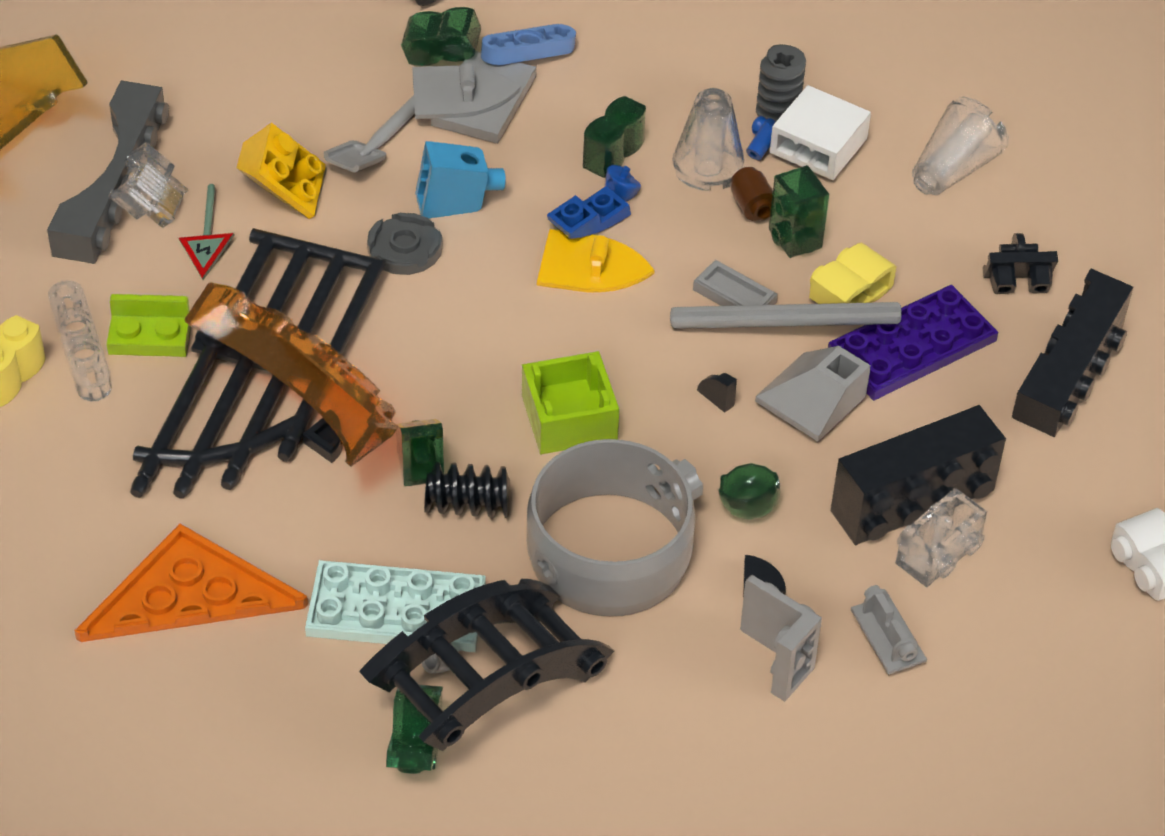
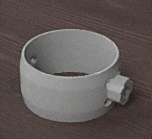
(620, 470)

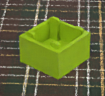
(569, 401)

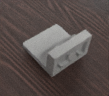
(786, 629)

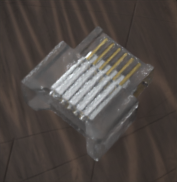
(149, 187)

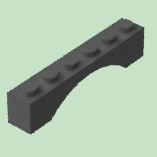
(85, 221)

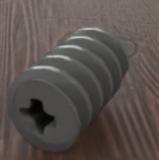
(780, 80)

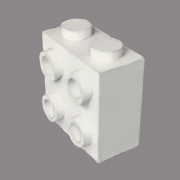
(820, 132)

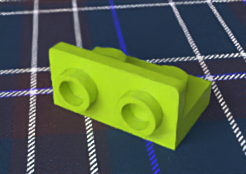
(148, 325)

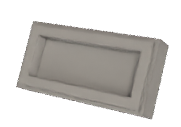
(731, 288)

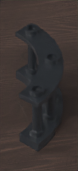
(479, 612)

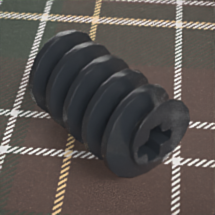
(467, 490)

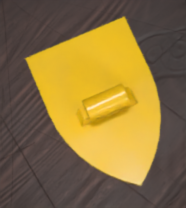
(590, 264)

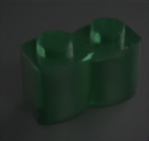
(441, 36)
(614, 135)

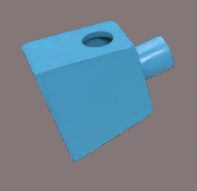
(454, 180)

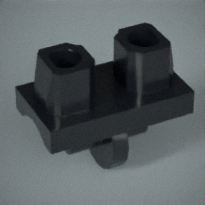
(1020, 261)

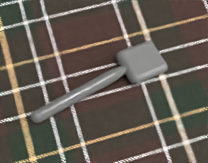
(357, 155)

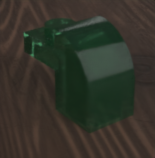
(405, 748)

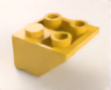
(283, 168)

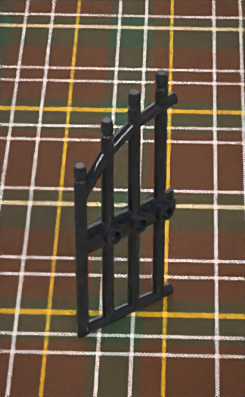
(210, 349)

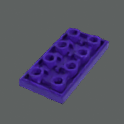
(927, 338)

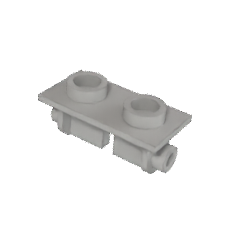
(887, 631)

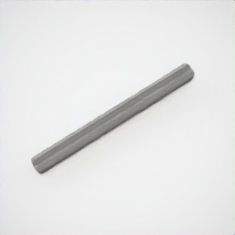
(785, 315)

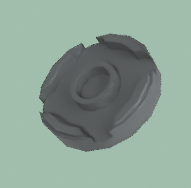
(406, 243)

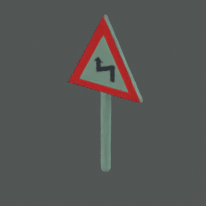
(207, 248)

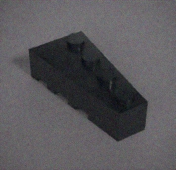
(1075, 355)

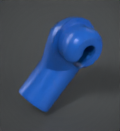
(761, 142)

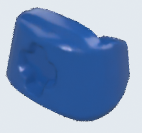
(622, 182)

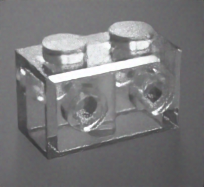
(941, 538)

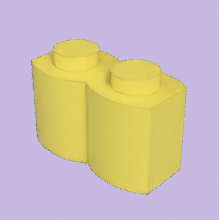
(854, 277)
(20, 355)

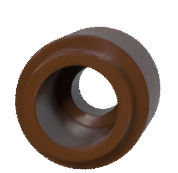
(752, 193)

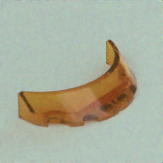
(300, 361)

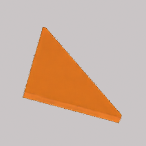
(188, 585)

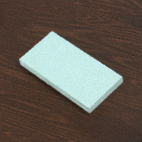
(381, 601)

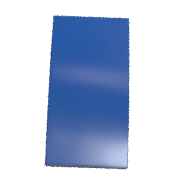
(590, 216)

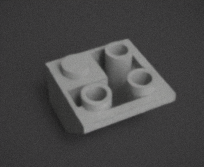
(817, 390)

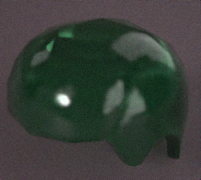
(749, 491)

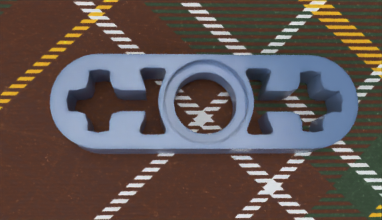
(528, 44)

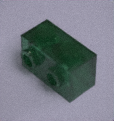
(798, 211)

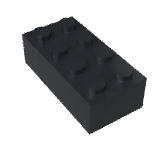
(909, 473)

